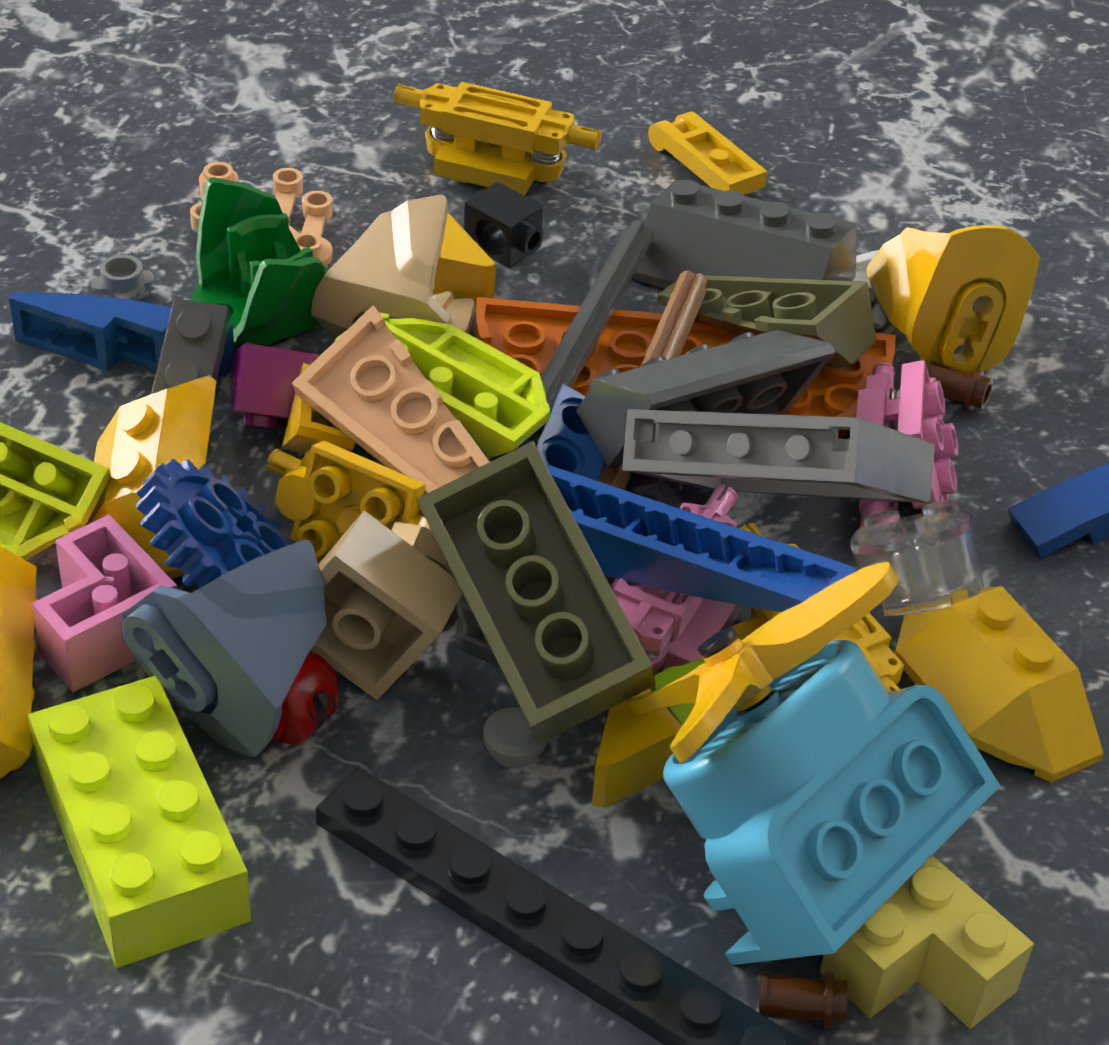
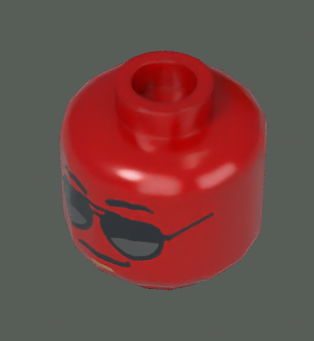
(308, 702)

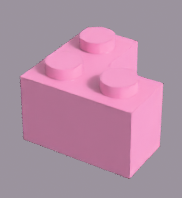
(82, 621)

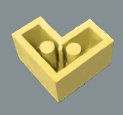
(935, 936)

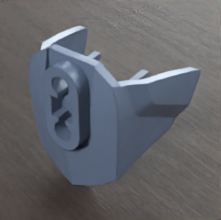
(233, 643)

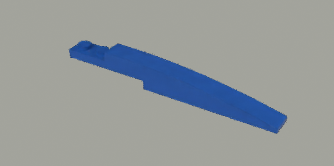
(686, 551)

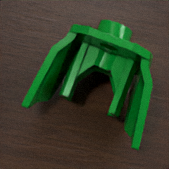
(254, 264)

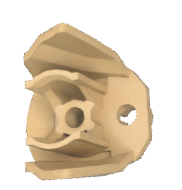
(393, 271)

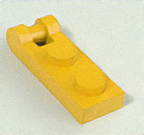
(708, 154)

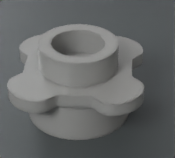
(122, 277)

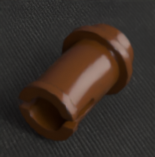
(962, 386)
(803, 998)

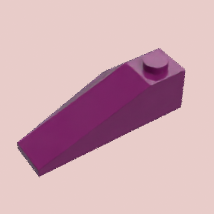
(263, 385)

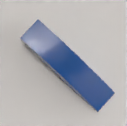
(97, 328)
(1065, 513)

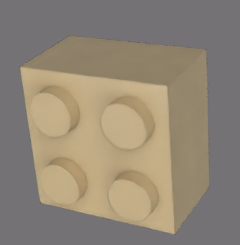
(380, 605)

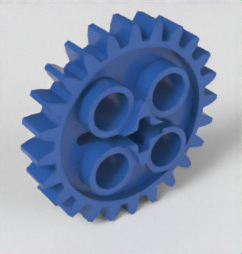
(204, 522)

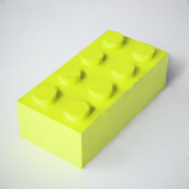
(139, 820)

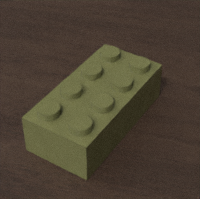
(537, 592)

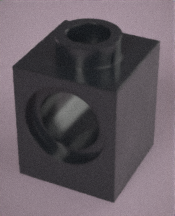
(504, 224)

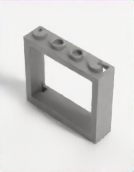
(779, 454)

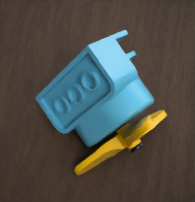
(813, 774)

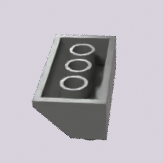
(742, 237)
(743, 376)

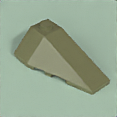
(806, 307)

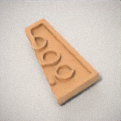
(387, 405)

